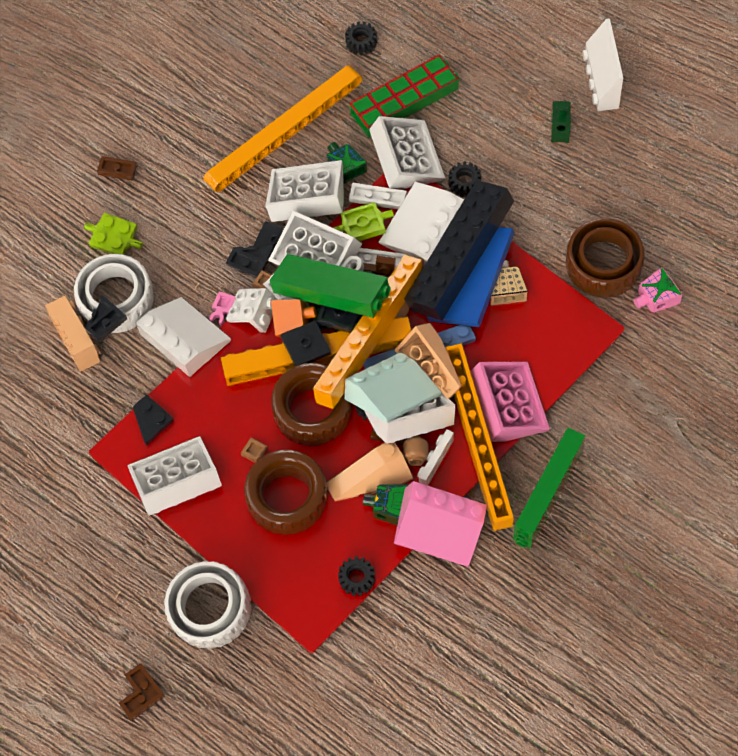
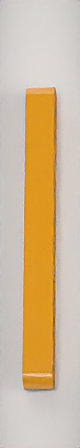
(282, 128)

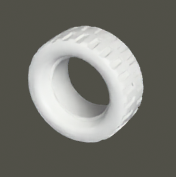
(109, 267)
(224, 629)

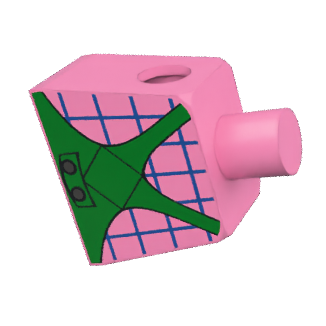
(658, 292)

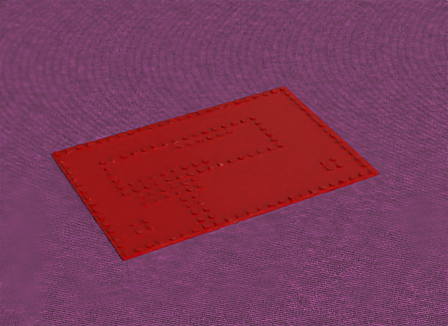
(297, 573)

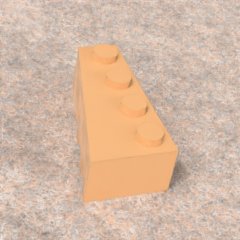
(73, 333)

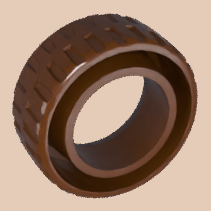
(598, 281)
(287, 388)
(278, 465)

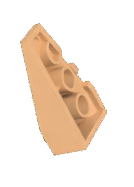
(429, 353)
(379, 467)

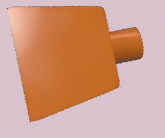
(290, 315)

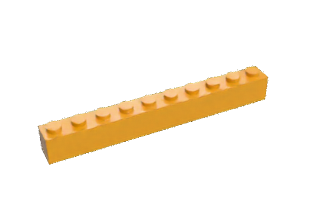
(366, 335)
(276, 360)
(480, 443)

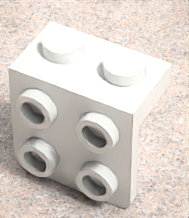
(252, 307)

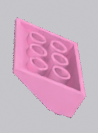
(508, 400)
(439, 523)

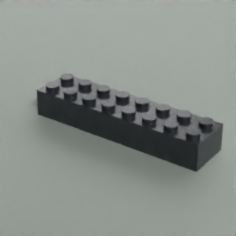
(459, 250)

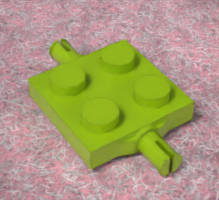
(364, 221)
(113, 235)

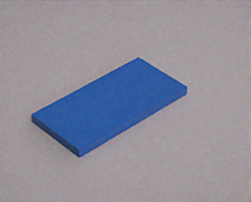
(476, 293)

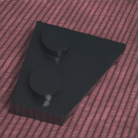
(250, 259)
(104, 320)
(151, 418)

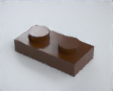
(116, 168)

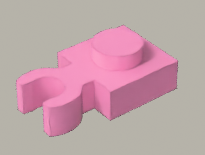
(221, 307)

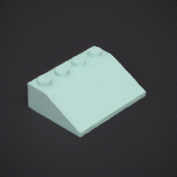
(390, 388)

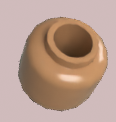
(415, 450)

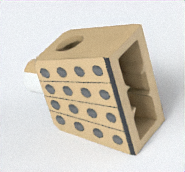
(509, 286)

